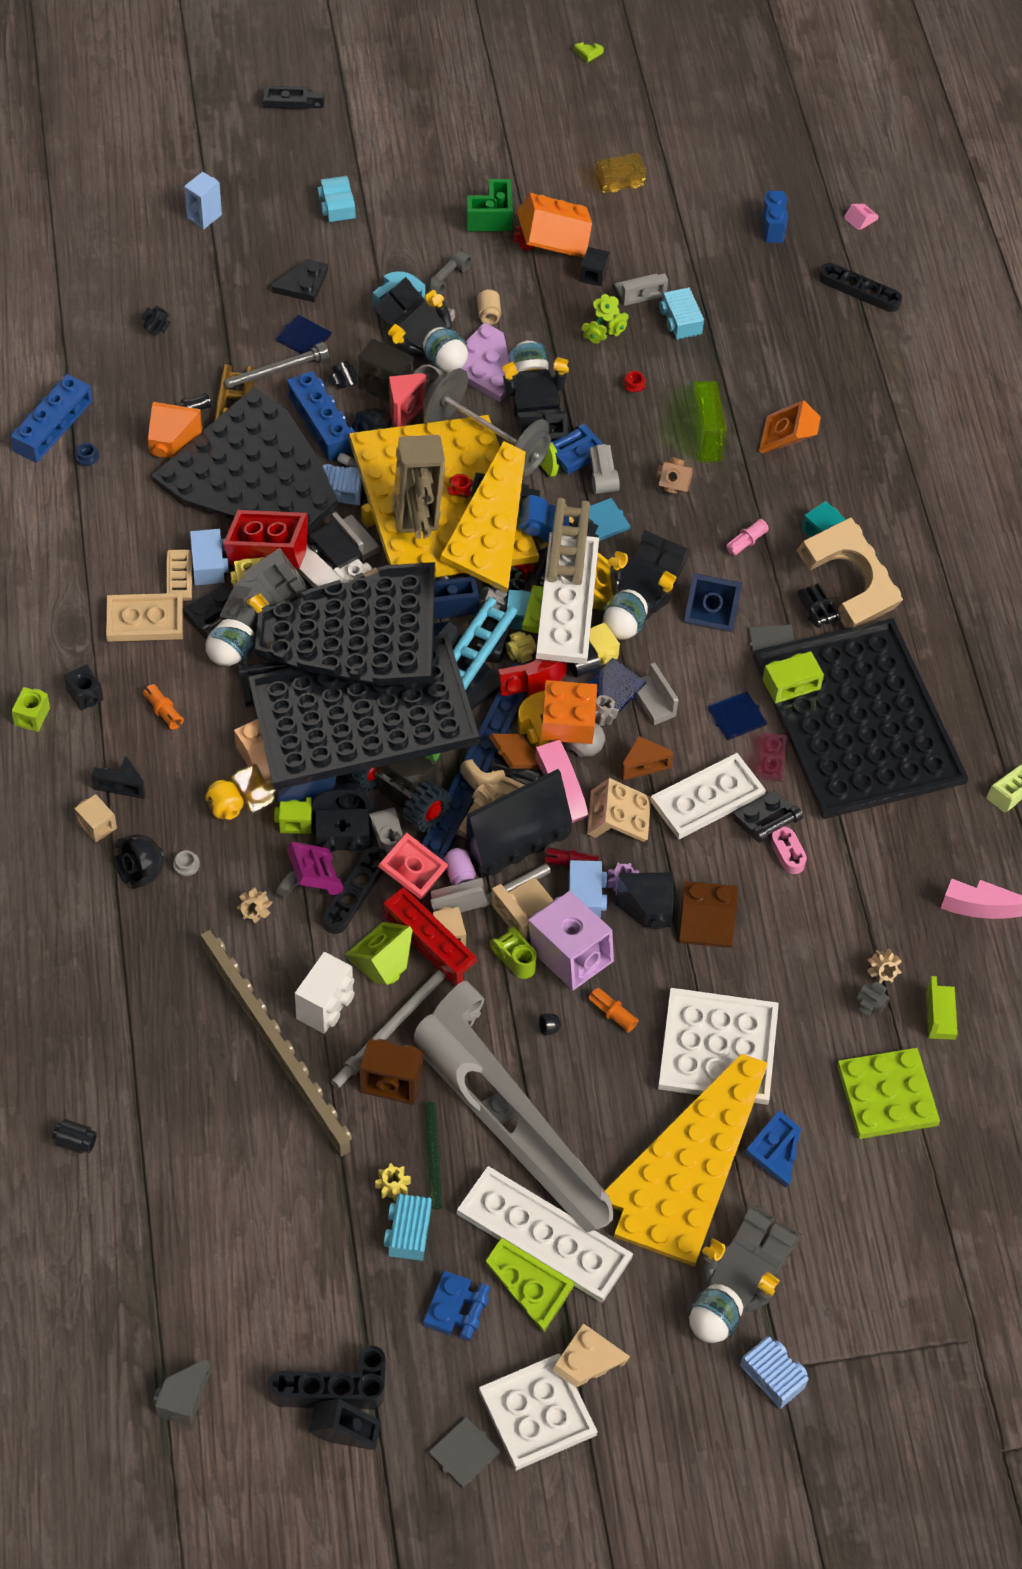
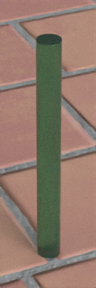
(433, 1155)

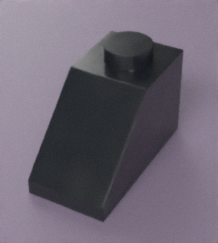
(344, 1424)

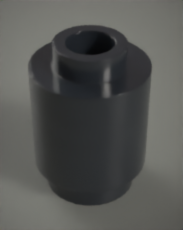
(74, 1136)

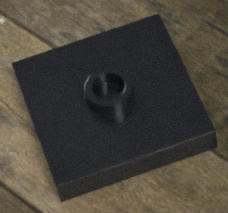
(483, 684)

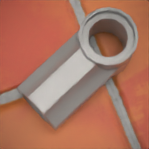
(604, 476)

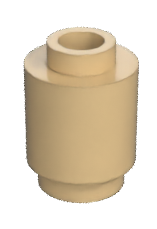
(489, 306)

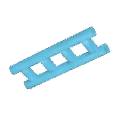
(491, 638)

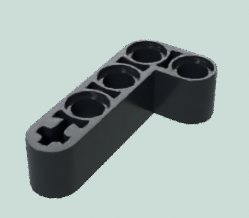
(329, 1381)

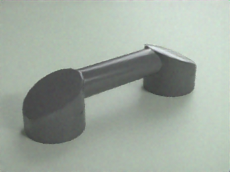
(460, 261)

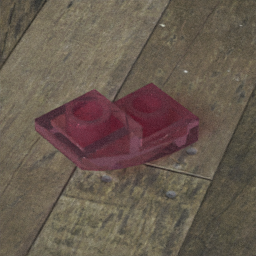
(771, 756)

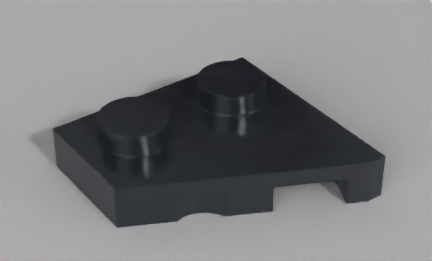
(302, 281)

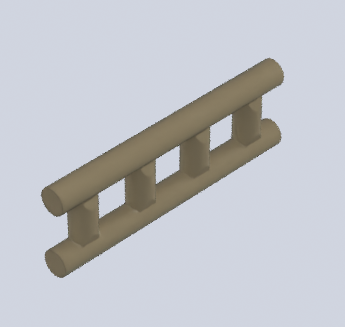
(557, 549)

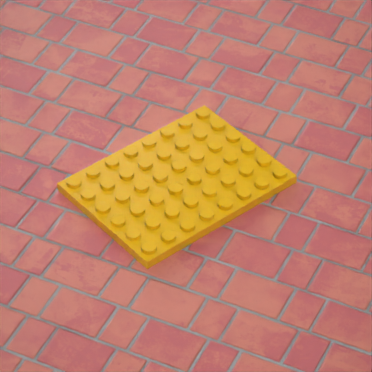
(467, 451)

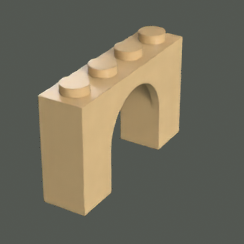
(848, 543)

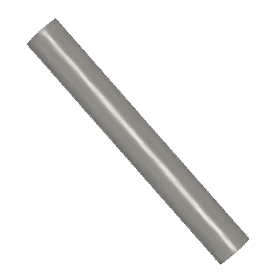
(536, 873)

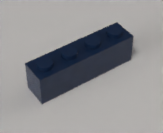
(456, 597)

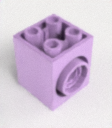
(571, 940)

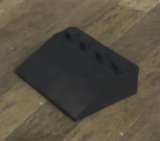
(518, 824)

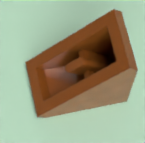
(646, 759)

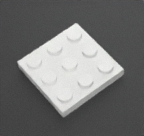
(536, 1413)

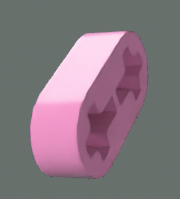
(793, 847)

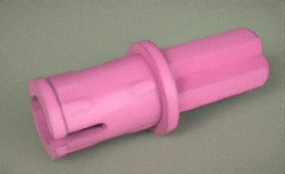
(747, 537)

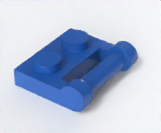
(576, 454)

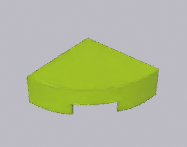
(588, 52)
(549, 463)

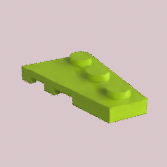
(530, 1282)

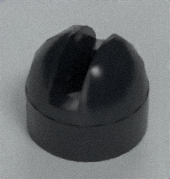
(549, 1024)

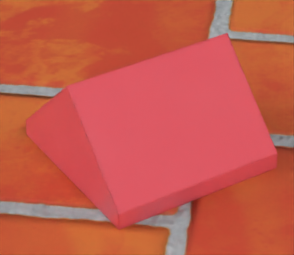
(406, 397)
(413, 866)

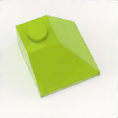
(383, 952)

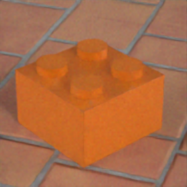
(569, 712)

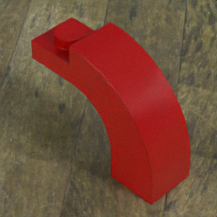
(530, 676)

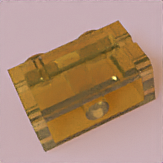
(620, 173)

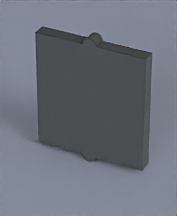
(769, 636)
(464, 1452)

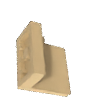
(618, 808)
(520, 904)

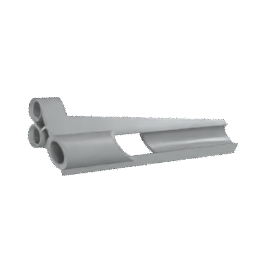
(456, 1049)

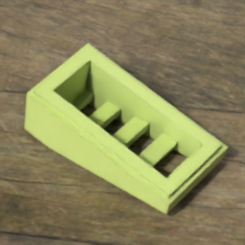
(1007, 790)

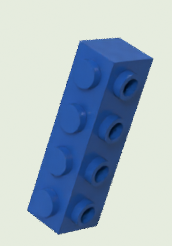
(320, 414)
(51, 418)

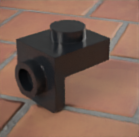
(371, 420)

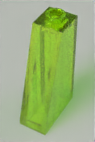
(708, 421)

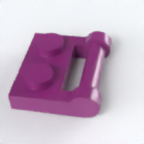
(314, 867)

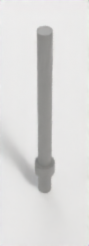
(353, 1064)

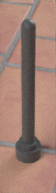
(317, 353)

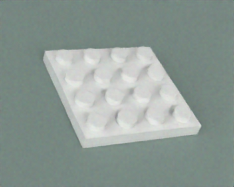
(709, 1034)

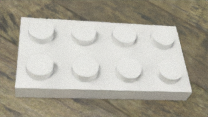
(707, 796)

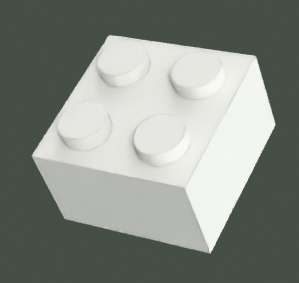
(324, 993)

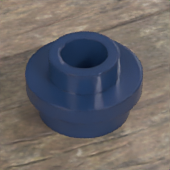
(86, 454)

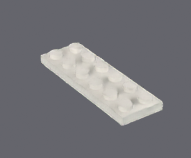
(568, 608)
(545, 1233)

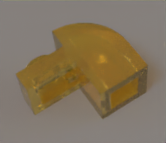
(253, 787)

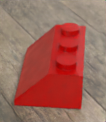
(263, 532)

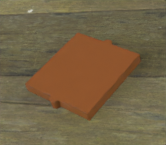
(515, 751)

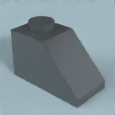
(182, 1393)

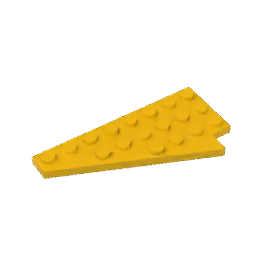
(680, 1177)

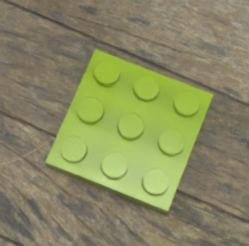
(888, 1093)

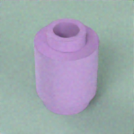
(459, 866)

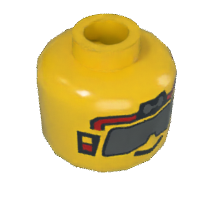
(224, 799)

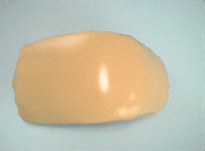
(476, 777)

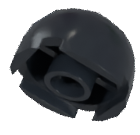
(138, 860)

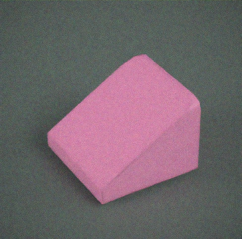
(860, 216)

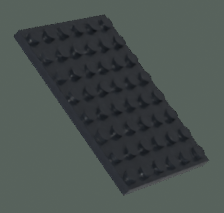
(871, 724)
(340, 726)

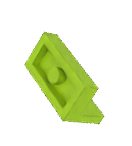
(941, 1011)

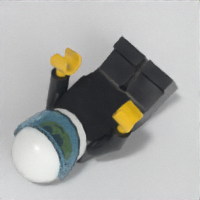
(421, 327)
(534, 387)
(644, 585)

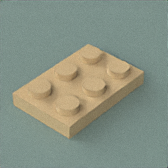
(144, 617)

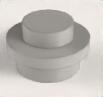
(186, 863)

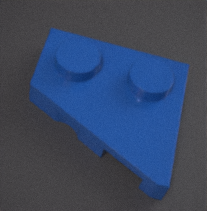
(776, 1148)

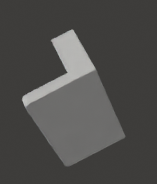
(642, 288)
(357, 535)
(657, 697)
(465, 895)

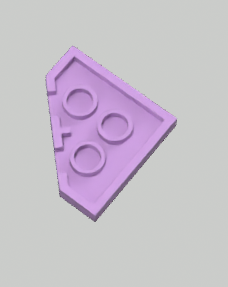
(485, 360)

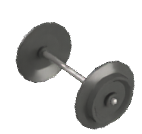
(445, 398)

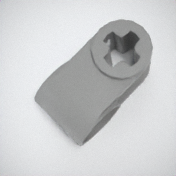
(386, 828)

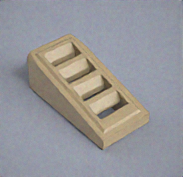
(180, 561)

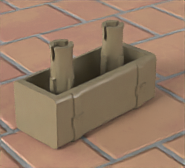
(418, 484)

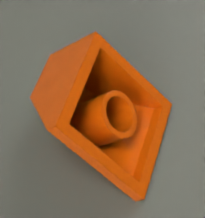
(789, 426)
(172, 428)

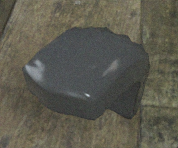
(288, 884)

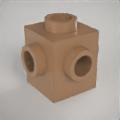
(683, 471)

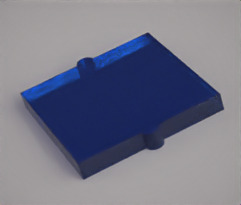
(302, 335)
(618, 683)
(737, 715)

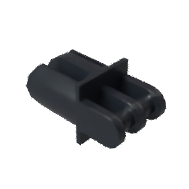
(818, 605)

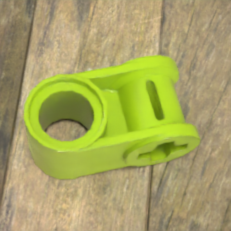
(512, 949)

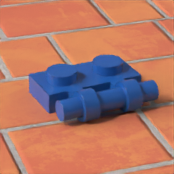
(448, 1302)

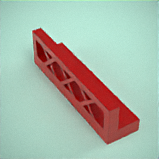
(430, 936)

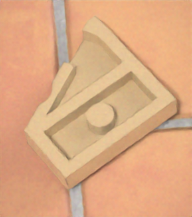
(588, 1357)

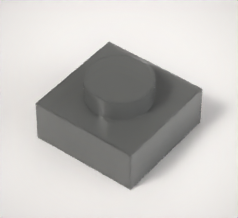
(500, 1108)

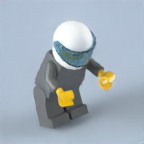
(262, 586)
(743, 1276)

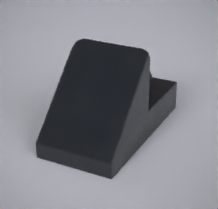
(125, 782)

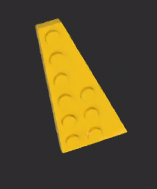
(487, 529)

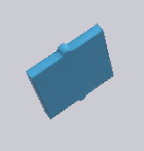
(609, 519)

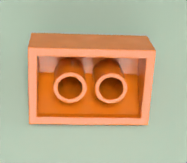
(555, 224)

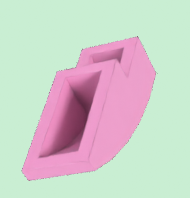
(553, 757)
(982, 902)

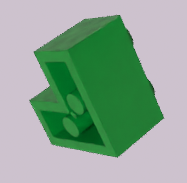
(493, 210)

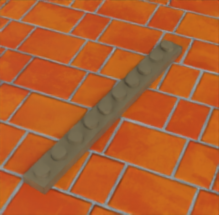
(281, 1050)

